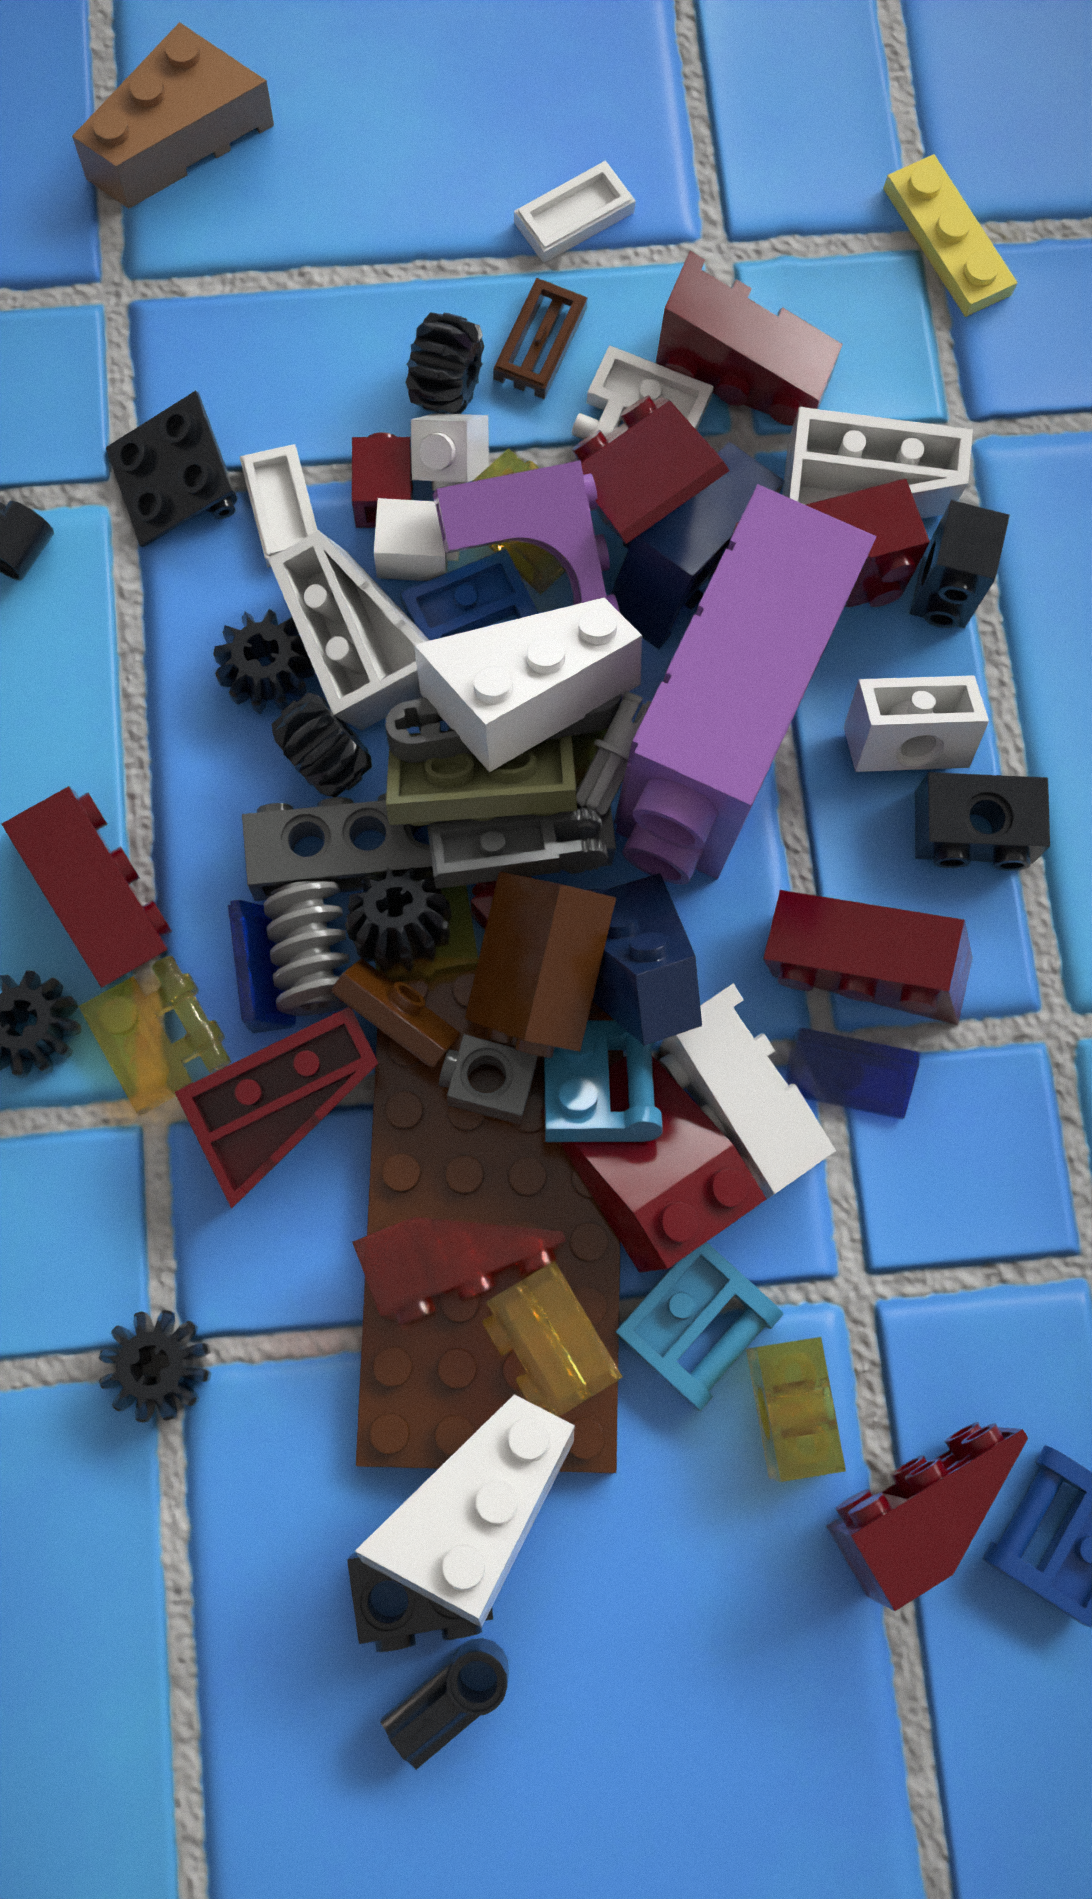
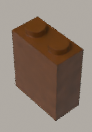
(539, 964)

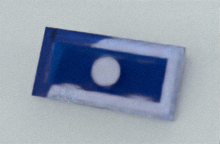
(255, 968)
(852, 1072)

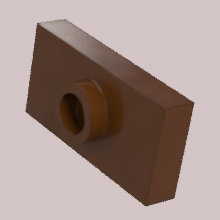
(396, 1011)

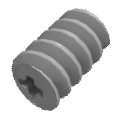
(304, 947)

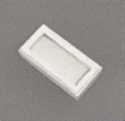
(574, 211)
(278, 498)

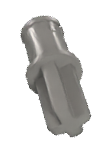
(611, 758)

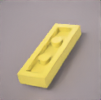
(949, 235)

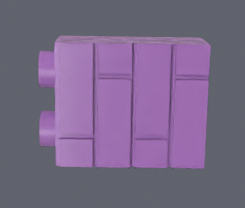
(735, 685)

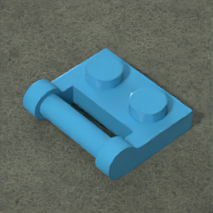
(580, 1092)
(680, 1311)

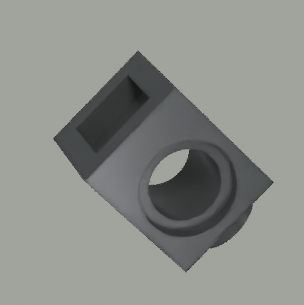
(508, 1101)

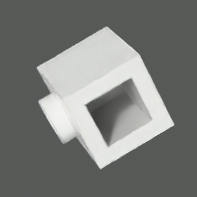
(449, 448)
(409, 541)

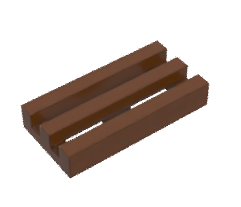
(524, 375)

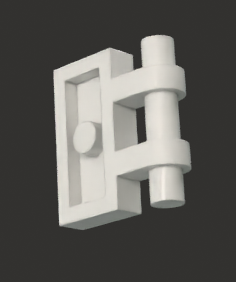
(628, 378)

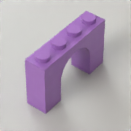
(533, 507)

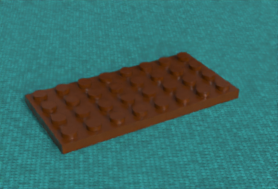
(441, 1374)

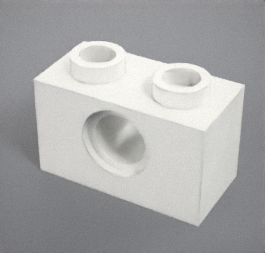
(915, 723)

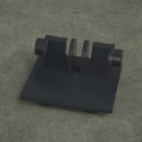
(172, 470)

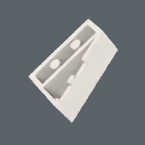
(853, 452)
(349, 629)
(529, 676)
(746, 1094)
(474, 1512)

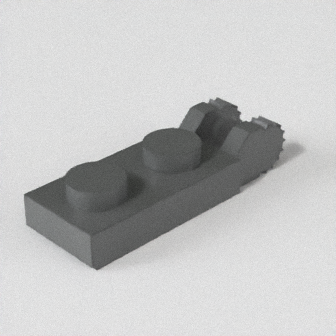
(517, 845)

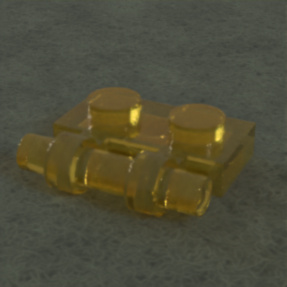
(137, 1043)

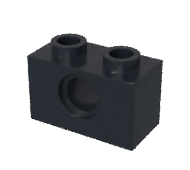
(959, 565)
(1011, 804)

